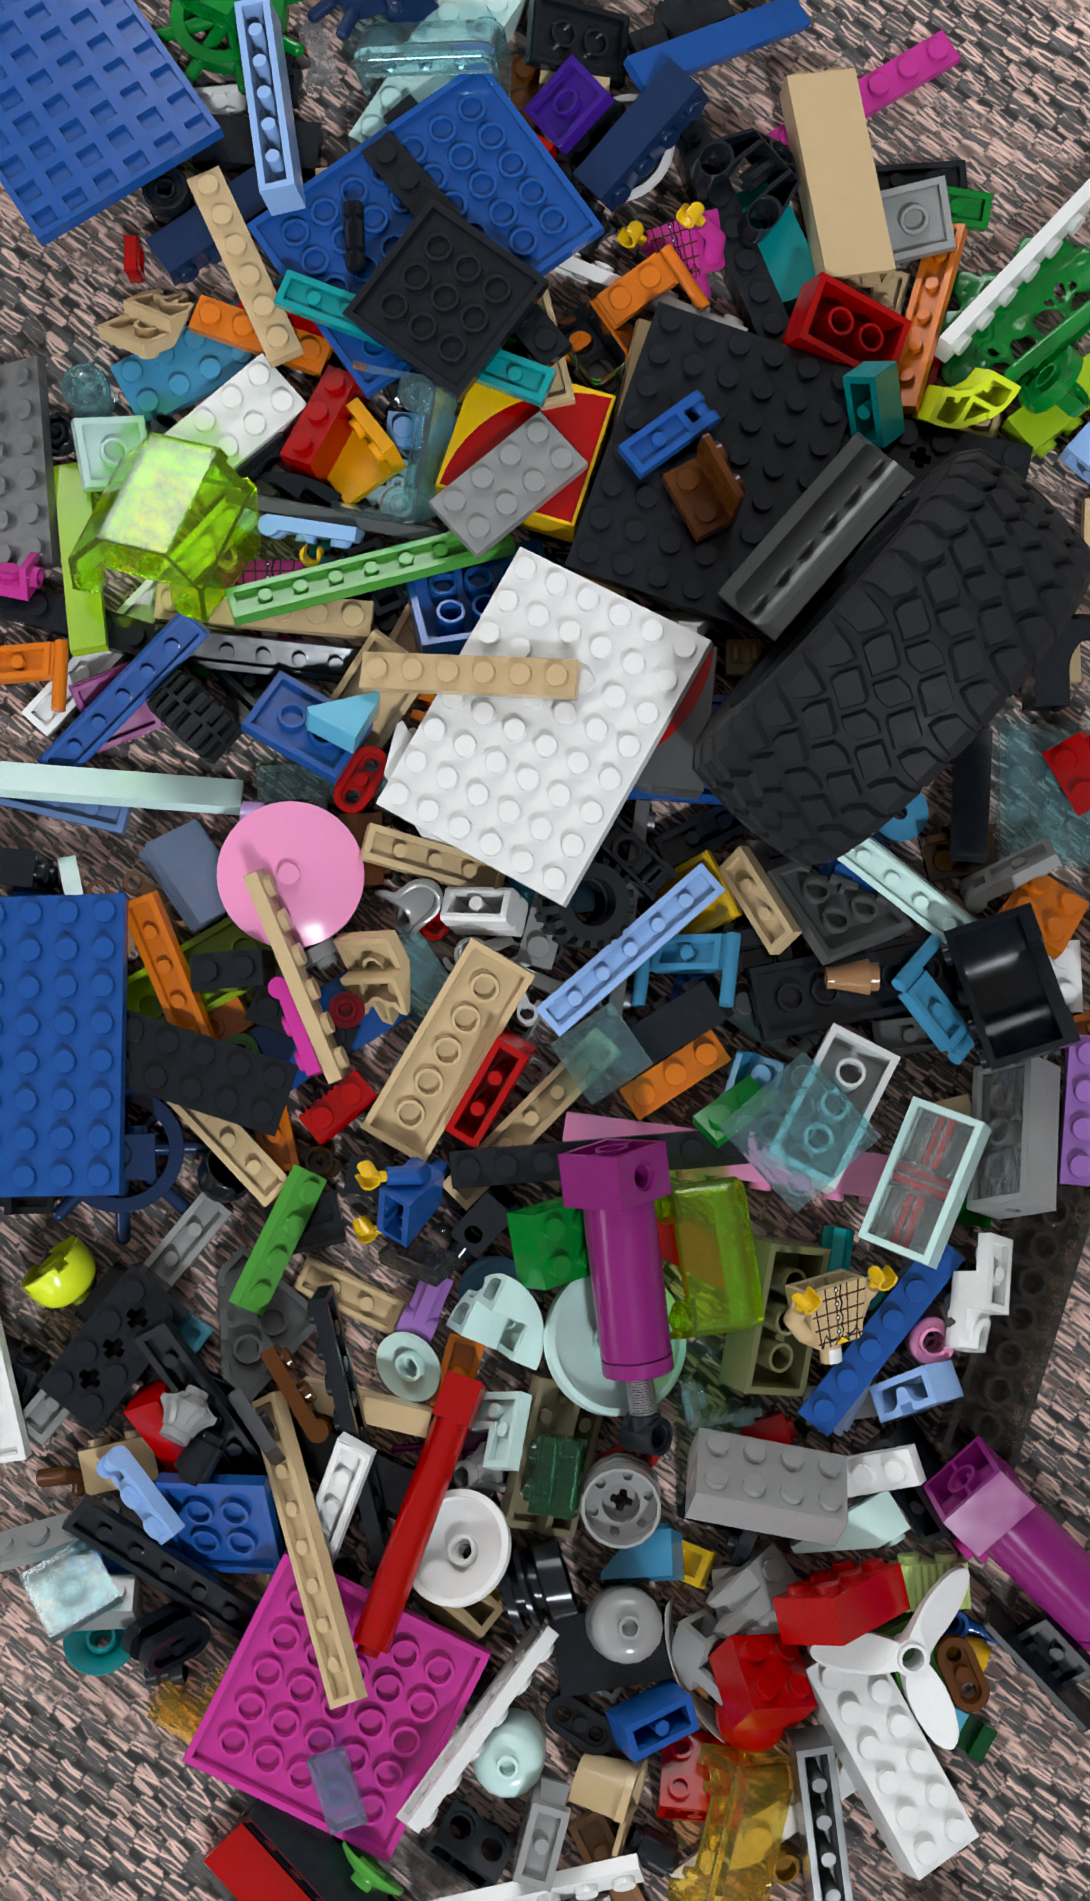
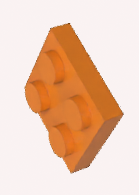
(1055, 909)

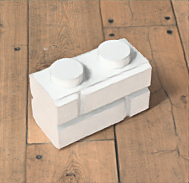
(484, 911)

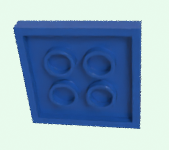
(226, 1521)

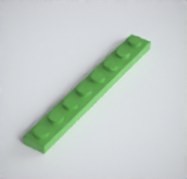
(355, 576)

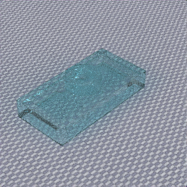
(337, 1790)

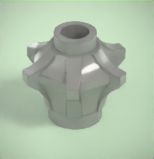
(185, 1415)
(472, 1476)

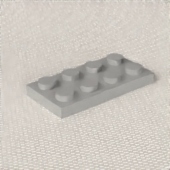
(508, 485)

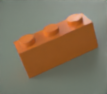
(674, 1075)

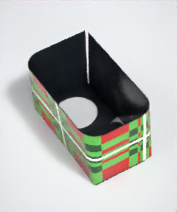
(601, 337)

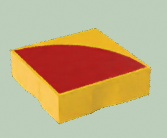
(492, 416)

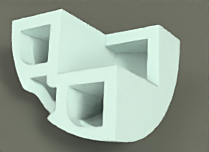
(502, 1318)

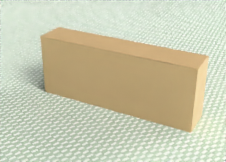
(380, 1409)

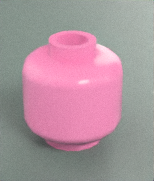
(917, 1341)

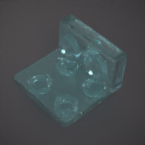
(694, 1401)

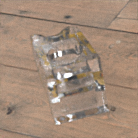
(318, 50)

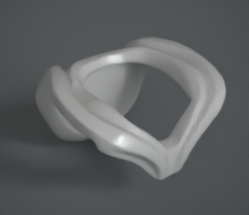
(416, 900)

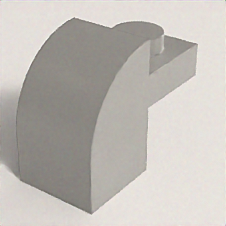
(691, 1652)

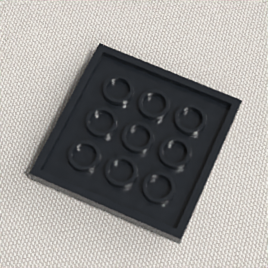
(446, 299)

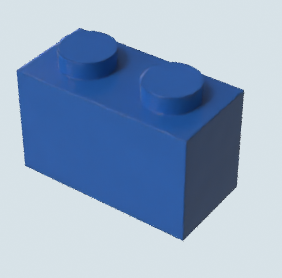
(652, 1720)

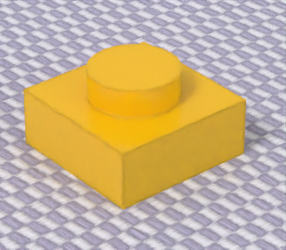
(697, 1564)

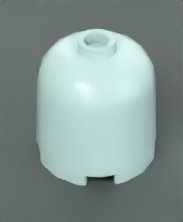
(512, 1755)

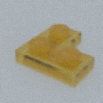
(181, 1711)

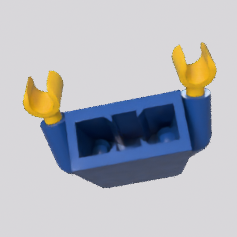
(405, 1198)

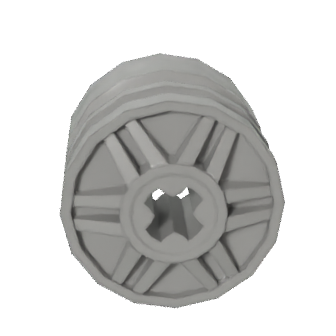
(626, 1521)

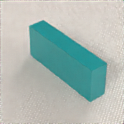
(783, 251)

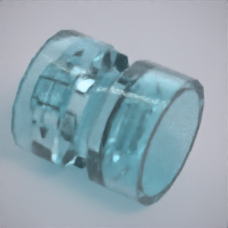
(88, 391)

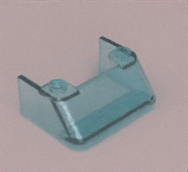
(432, 49)
(428, 448)

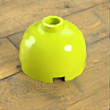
(62, 1276)

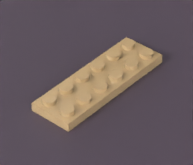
(447, 1050)

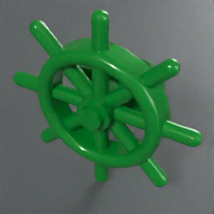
(221, 18)

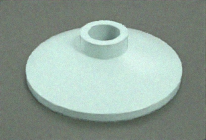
(408, 1366)

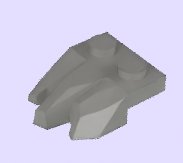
(748, 1594)

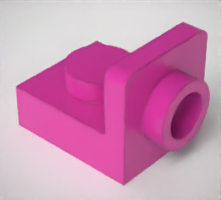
(22, 580)

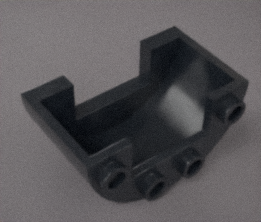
(1009, 988)

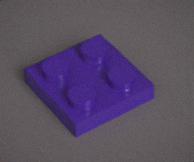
(569, 104)

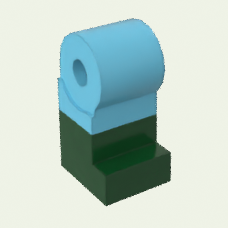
(974, 1734)

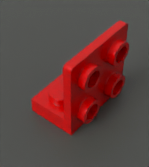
(683, 1779)

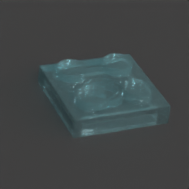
(601, 1054)
(70, 1589)

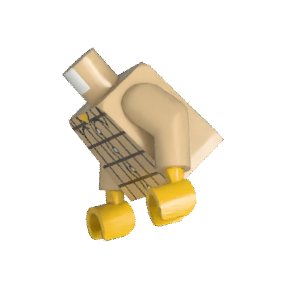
(832, 1308)

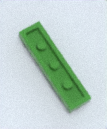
(278, 1240)

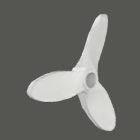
(883, 1654)

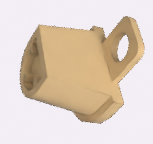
(610, 1789)

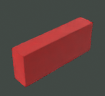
(251, 1869)

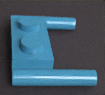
(693, 956)
(931, 1005)

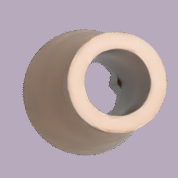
(854, 977)

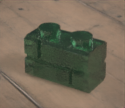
(556, 1475)

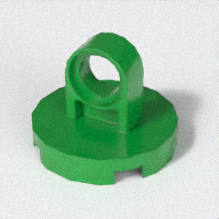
(1056, 384)

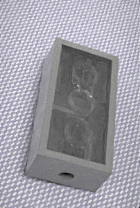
(1021, 1153)

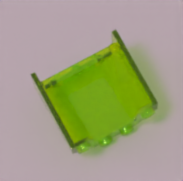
(174, 519)

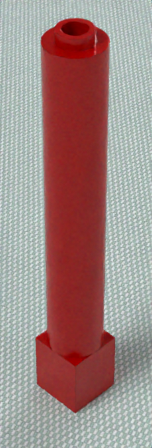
(453, 1418)

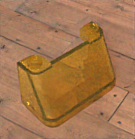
(740, 1828)

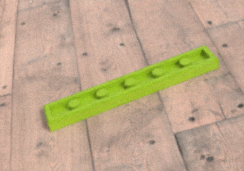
(84, 610)

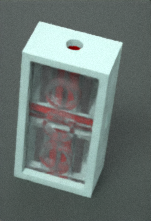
(925, 1182)

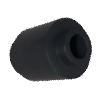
(200, 1457)
(654, 1849)

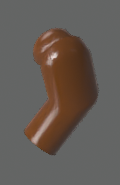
(62, 1476)

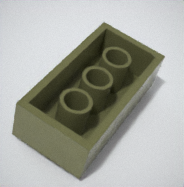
(770, 1357)

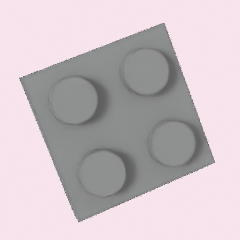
(919, 219)

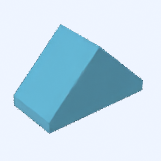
(343, 720)

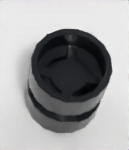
(168, 197)

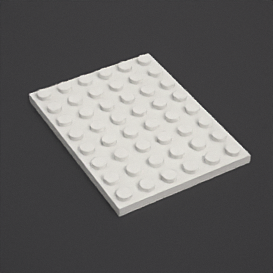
(545, 778)

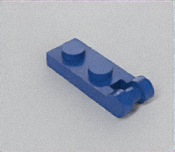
(668, 434)

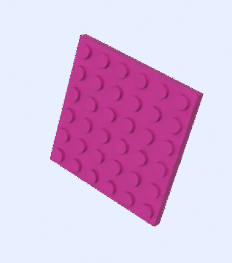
(277, 1713)

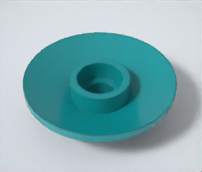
(85, 1655)

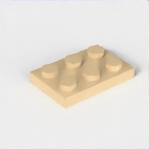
(392, 706)

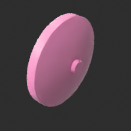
(309, 859)

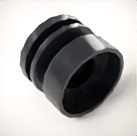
(537, 1586)

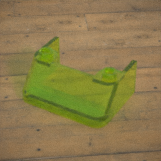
(714, 1258)

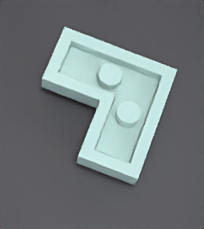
(505, 1419)

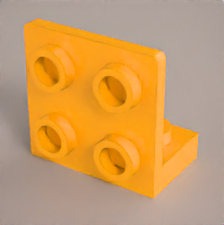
(366, 458)

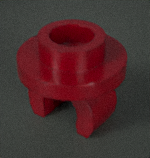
(346, 1010)

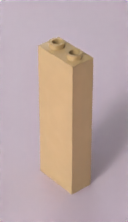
(837, 177)

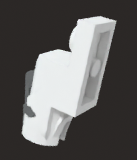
(979, 1295)

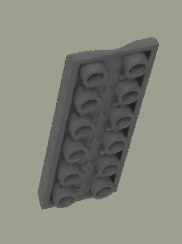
(815, 536)

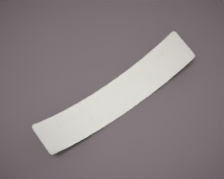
(701, 1711)

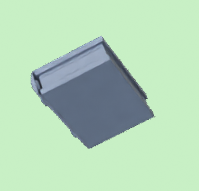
(186, 870)

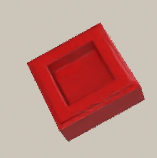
(134, 259)

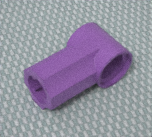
(423, 1312)

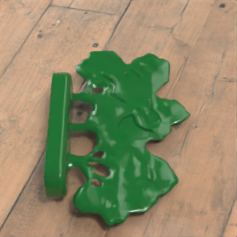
(1017, 317)

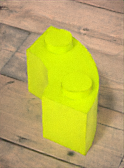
(969, 402)

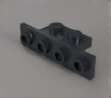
(1047, 1657)

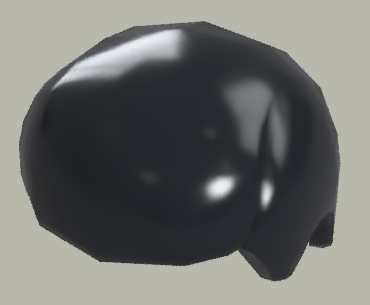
(218, 1181)

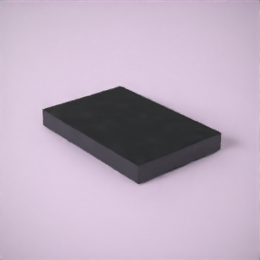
(587, 32)
(587, 1671)

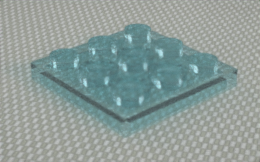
(799, 1132)

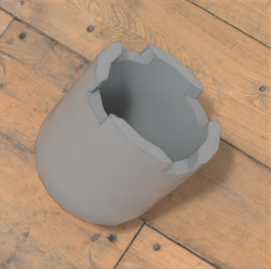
(623, 1623)

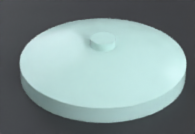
(575, 1359)

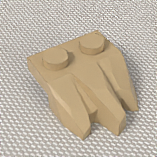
(149, 323)
(376, 971)

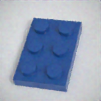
(280, 723)

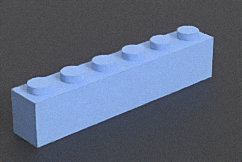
(269, 106)

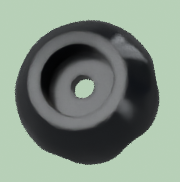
(61, 425)

